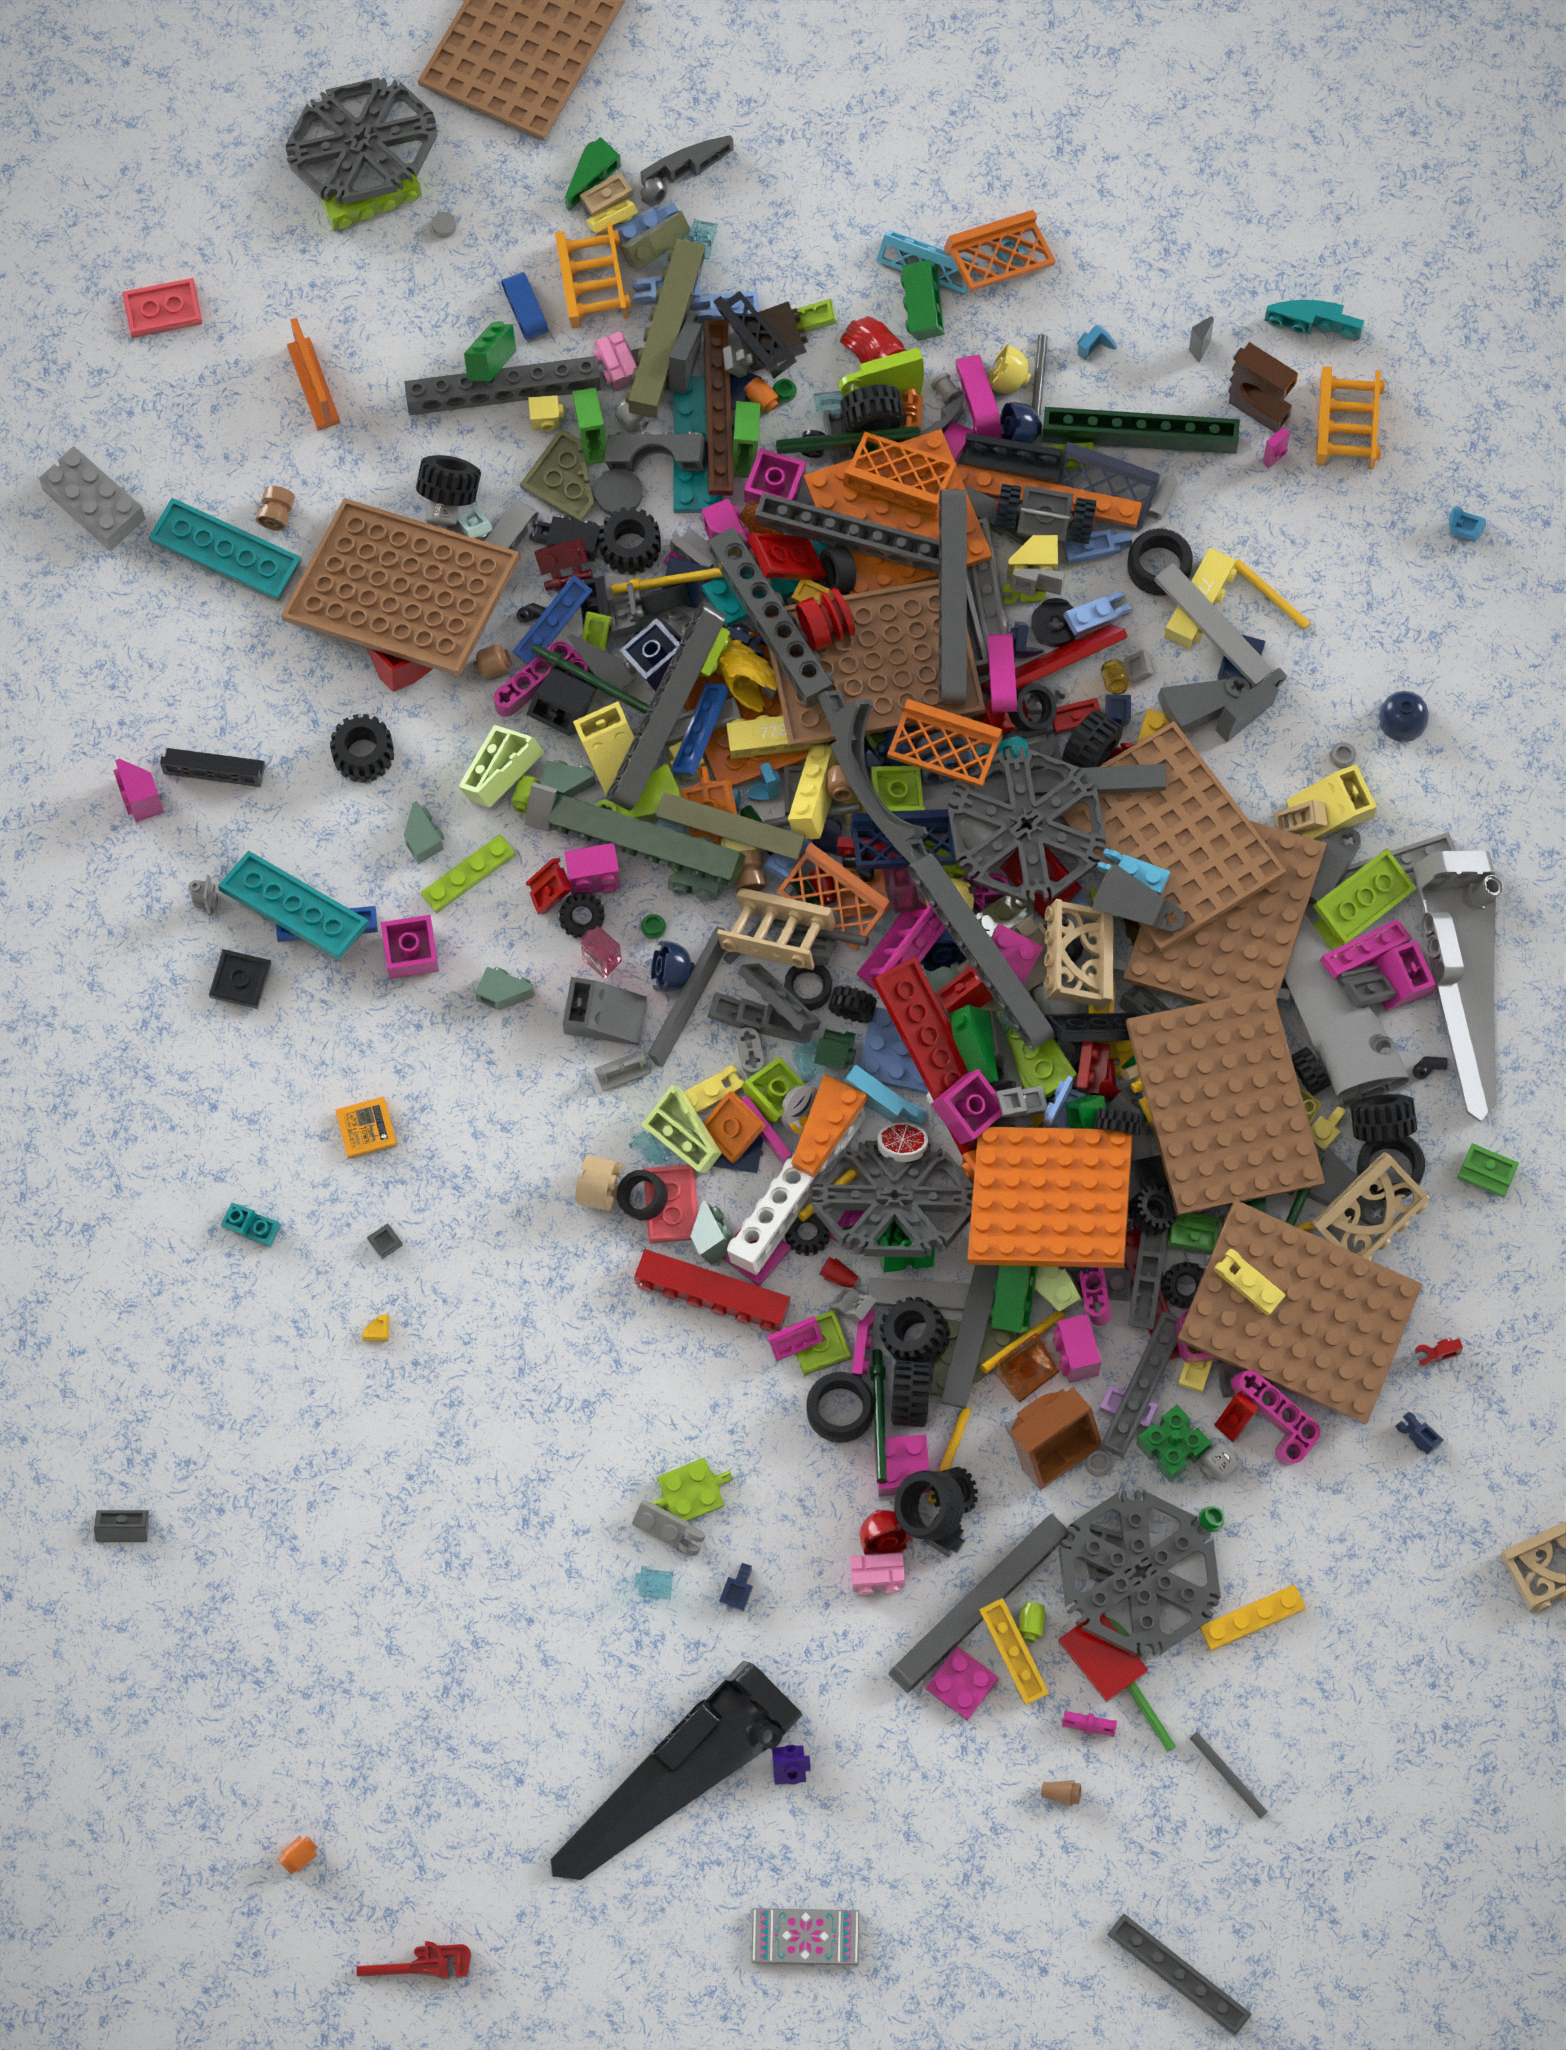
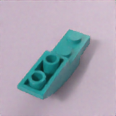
(1304, 314)

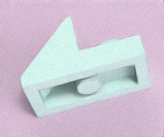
(474, 524)

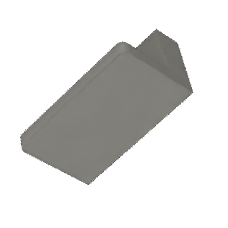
(692, 547)

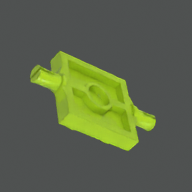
(691, 1490)

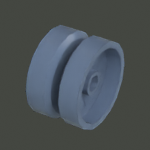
(943, 749)

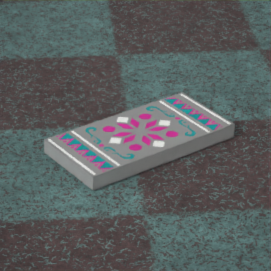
(805, 1936)

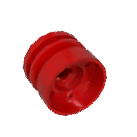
(830, 617)

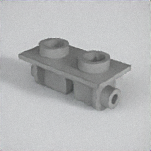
(203, 894)
(622, 1071)

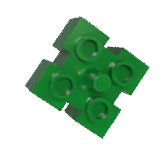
(896, 1237)
(1173, 1443)

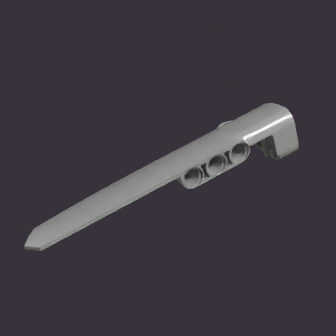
(1459, 935)
(1342, 1035)

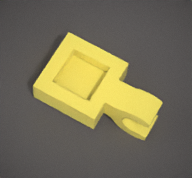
(1325, 1131)

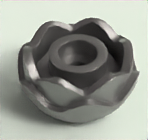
(654, 191)

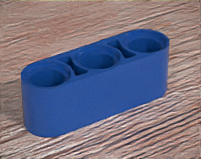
(524, 306)

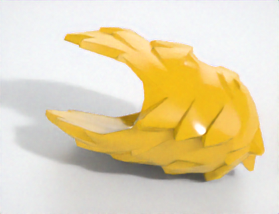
(743, 672)

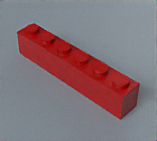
(712, 1290)

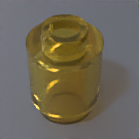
(1115, 676)

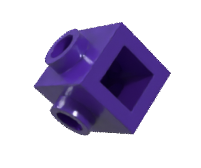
(790, 1764)

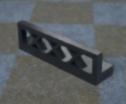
(747, 337)
(1014, 457)
(213, 767)

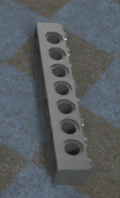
(507, 385)
(848, 531)
(732, 543)

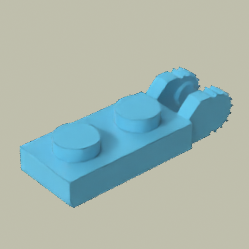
(1150, 875)

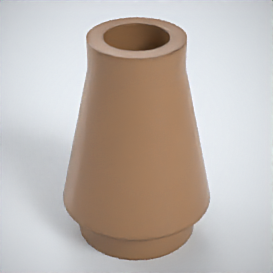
(1062, 1791)

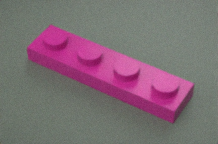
(1365, 948)

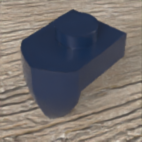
(1019, 636)
(1118, 708)
(829, 836)

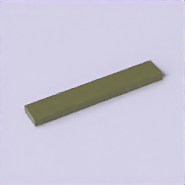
(730, 826)

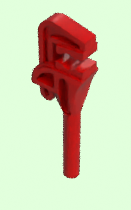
(430, 1962)

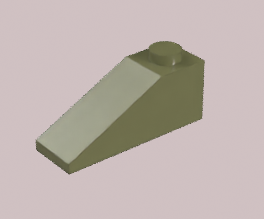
(655, 240)

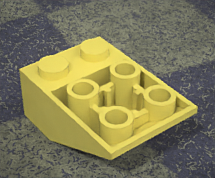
(606, 740)
(1345, 798)

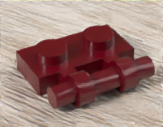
(561, 557)

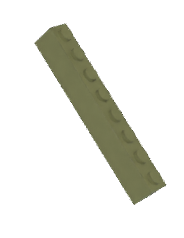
(667, 322)

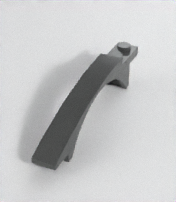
(849, 727)

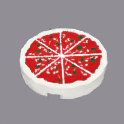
(902, 1142)

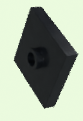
(240, 978)
(1146, 1173)

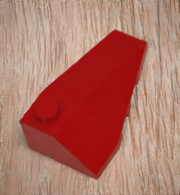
(396, 672)

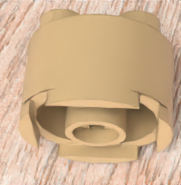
(598, 1182)

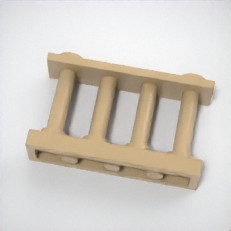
(780, 908)

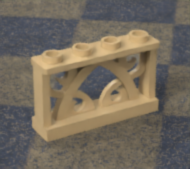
(1059, 962)
(1377, 1175)
(1526, 1553)

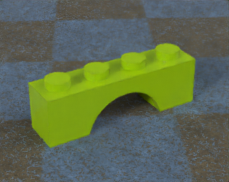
(344, 215)

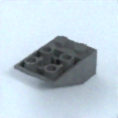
(603, 1011)

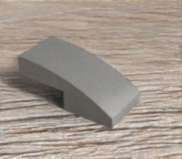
(1030, 580)
(540, 806)
(1022, 1102)
(852, 1304)

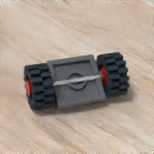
(1045, 513)

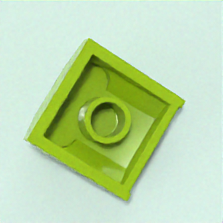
(898, 787)
(770, 1087)

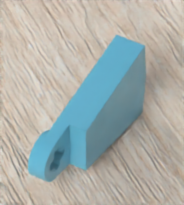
(883, 1099)

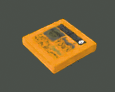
(366, 1127)

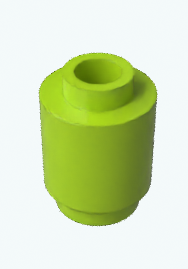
(521, 793)
(1031, 1621)

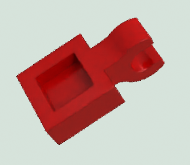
(1443, 1350)

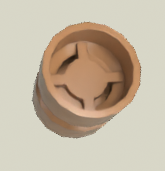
(277, 504)
(751, 875)

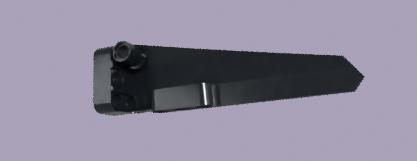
(692, 1758)

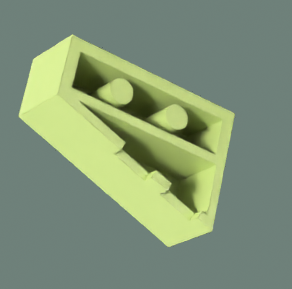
(499, 765)
(682, 1130)
(1058, 1287)

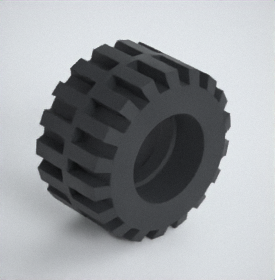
(872, 408)
(448, 480)
(630, 558)
(356, 730)
(1092, 741)
(1383, 1118)
(902, 1318)
(910, 1393)

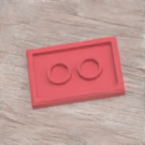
(162, 307)
(681, 1209)

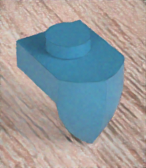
(1089, 341)
(1465, 524)
(767, 788)

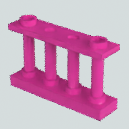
(908, 937)

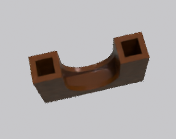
(1261, 386)

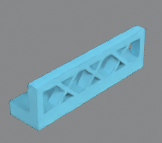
(922, 251)

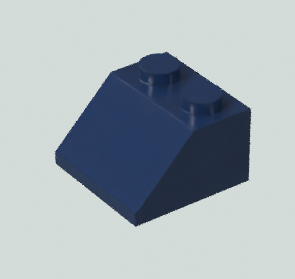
(651, 652)

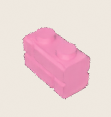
(616, 360)
(877, 1573)

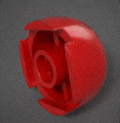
(882, 1534)

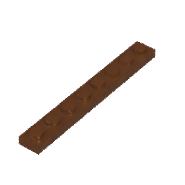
(717, 409)

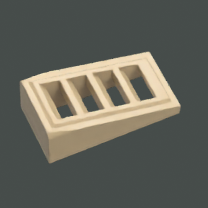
(1315, 815)

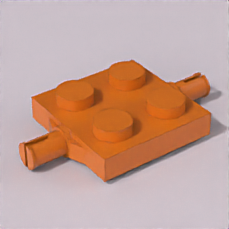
(712, 794)

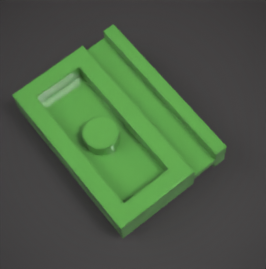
(1488, 1170)
(1194, 1233)

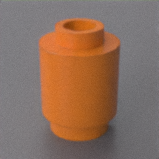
(760, 392)
(298, 1854)

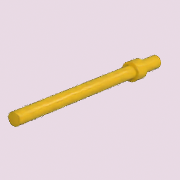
(640, 585)

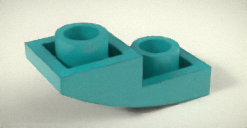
(251, 1225)

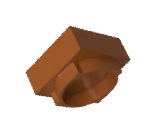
(1054, 1435)

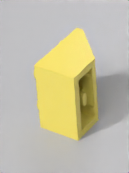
(1036, 553)

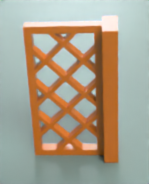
(989, 235)
(312, 379)
(893, 488)
(956, 726)
(846, 878)

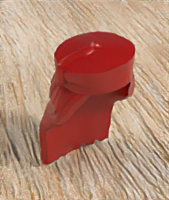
(870, 340)

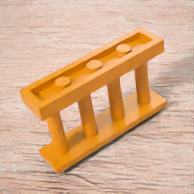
(570, 268)
(1328, 405)

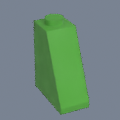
(590, 425)
(745, 437)

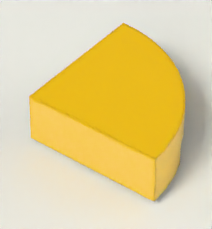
(377, 1329)

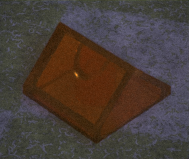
(1026, 1368)

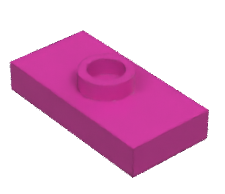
(1276, 447)
(795, 1338)

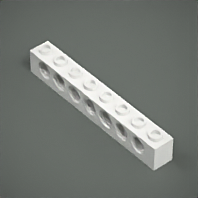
(754, 1256)

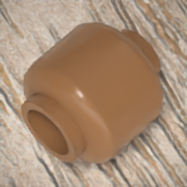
(492, 662)
(837, 785)

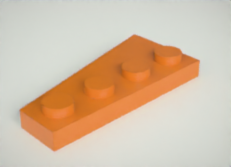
(827, 1122)

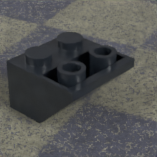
(561, 701)

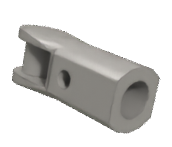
(1162, 497)

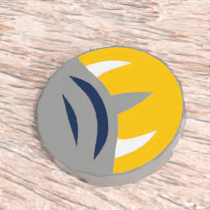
(797, 1108)

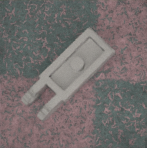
(668, 1527)

